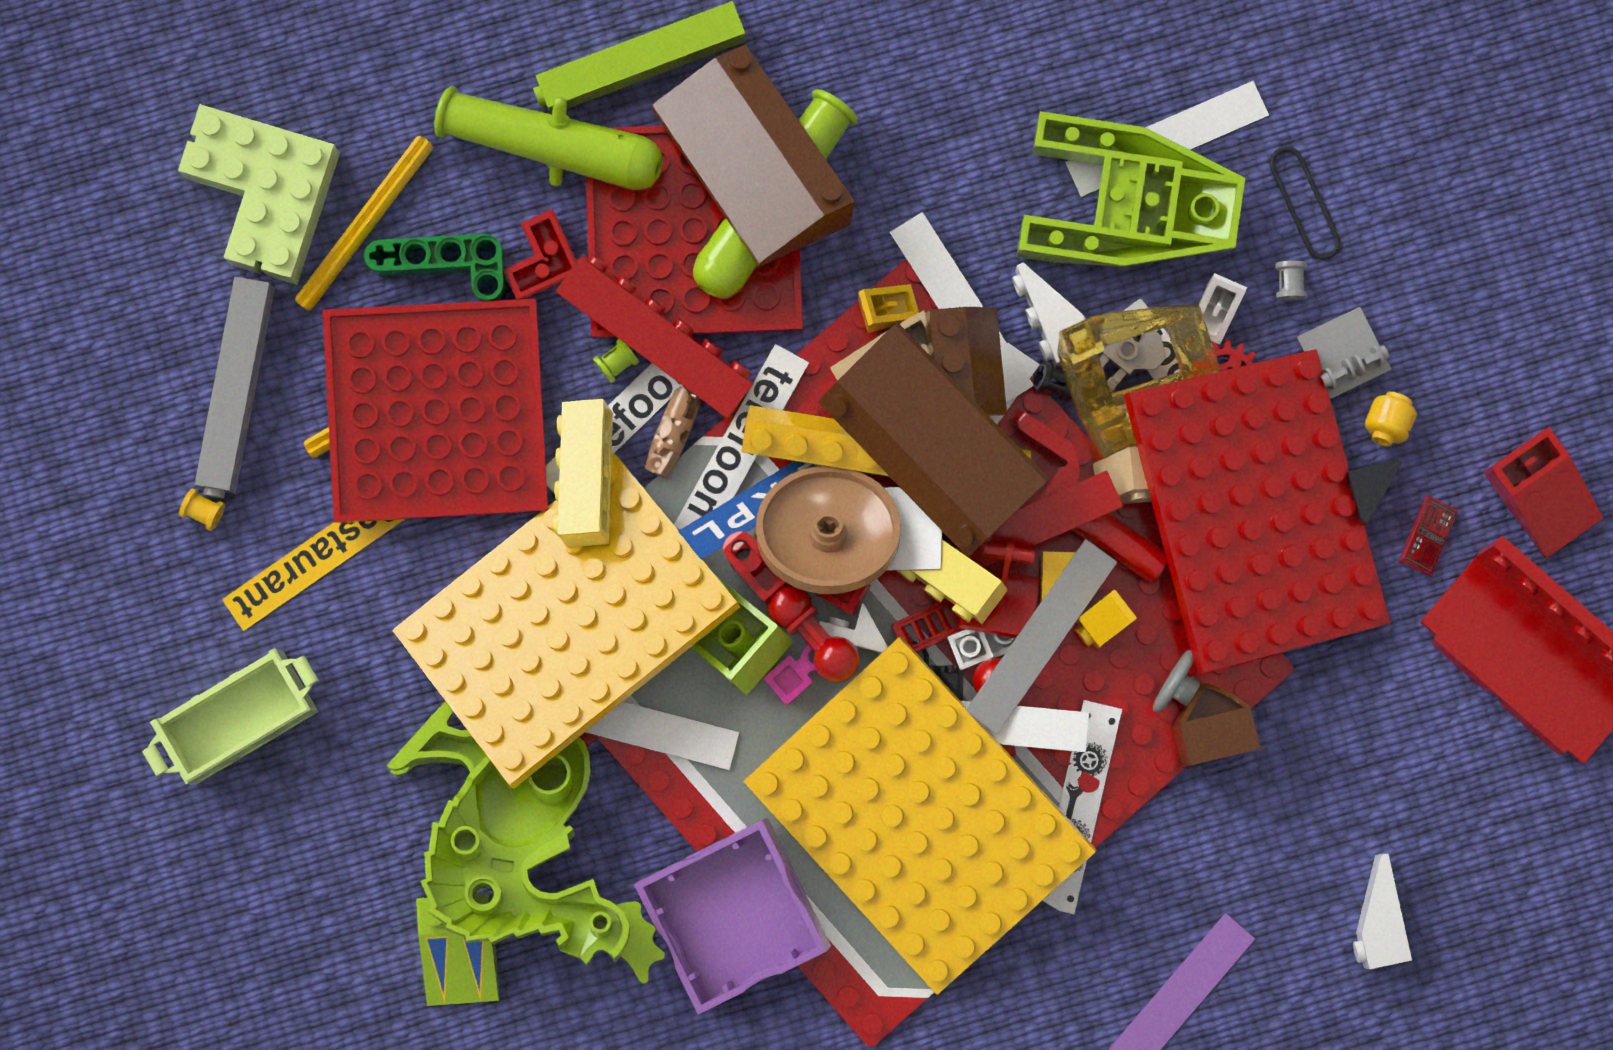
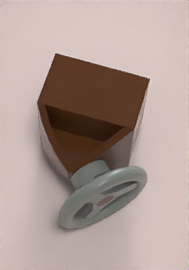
(1212, 721)

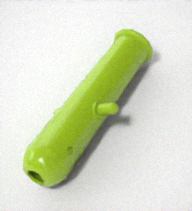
(551, 139)
(725, 262)

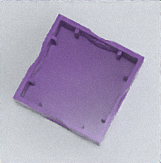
(733, 915)

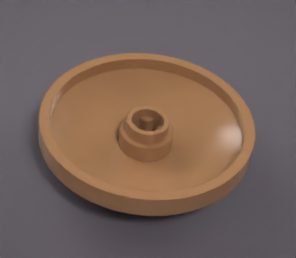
(828, 530)

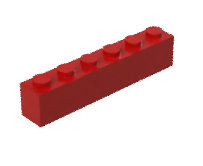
(654, 335)

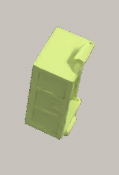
(233, 717)

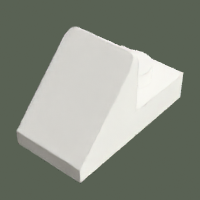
(865, 634)

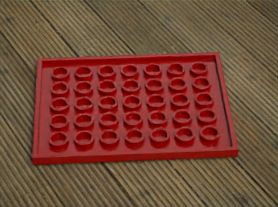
(1256, 510)

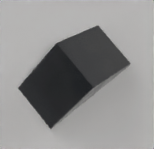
(1370, 485)

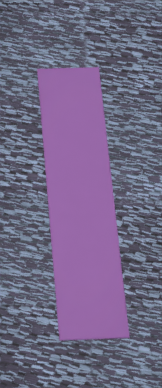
(1186, 987)

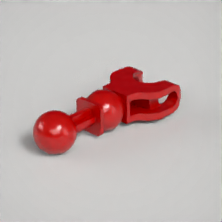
(791, 608)

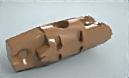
(672, 432)

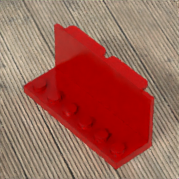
(1529, 648)

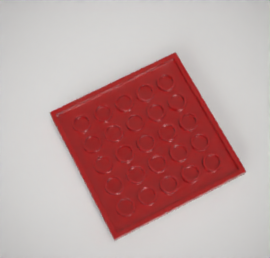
(656, 238)
(435, 410)

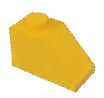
(1104, 620)

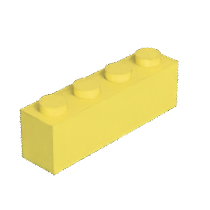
(584, 473)
(962, 583)

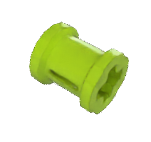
(615, 360)

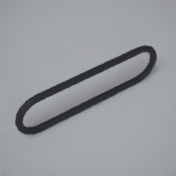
(1291, 208)

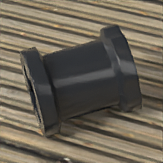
(1043, 378)

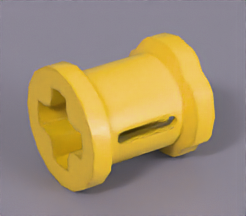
(201, 509)

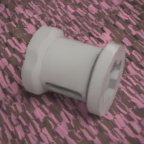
(1291, 280)

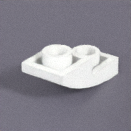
(975, 647)

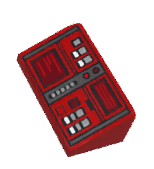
(1428, 536)

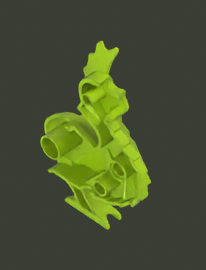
(498, 835)

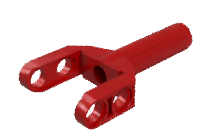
(1106, 531)

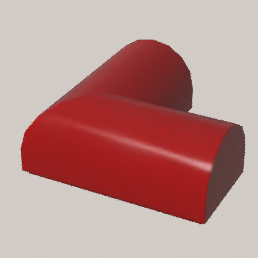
(551, 260)

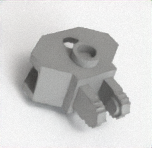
(1133, 355)

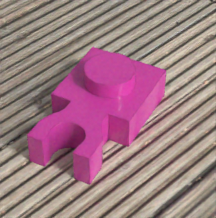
(791, 676)

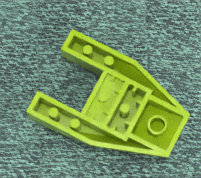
(1151, 198)

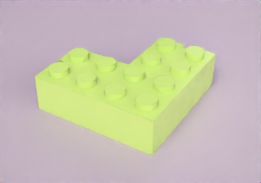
(280, 181)

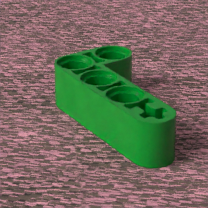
(435, 264)

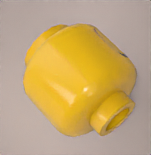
(1390, 419)

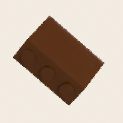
(969, 350)

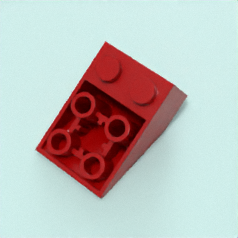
(1545, 492)

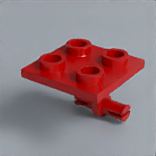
(1020, 599)

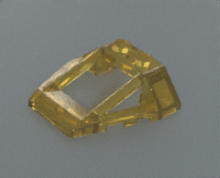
(1086, 379)

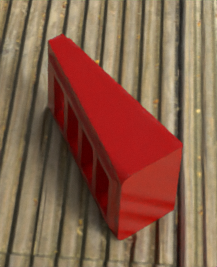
(899, 626)

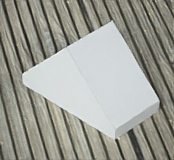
(1220, 304)

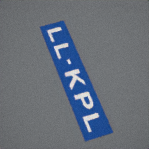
(735, 515)

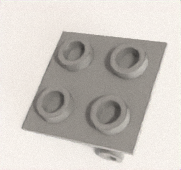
(1346, 352)

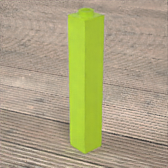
(641, 57)

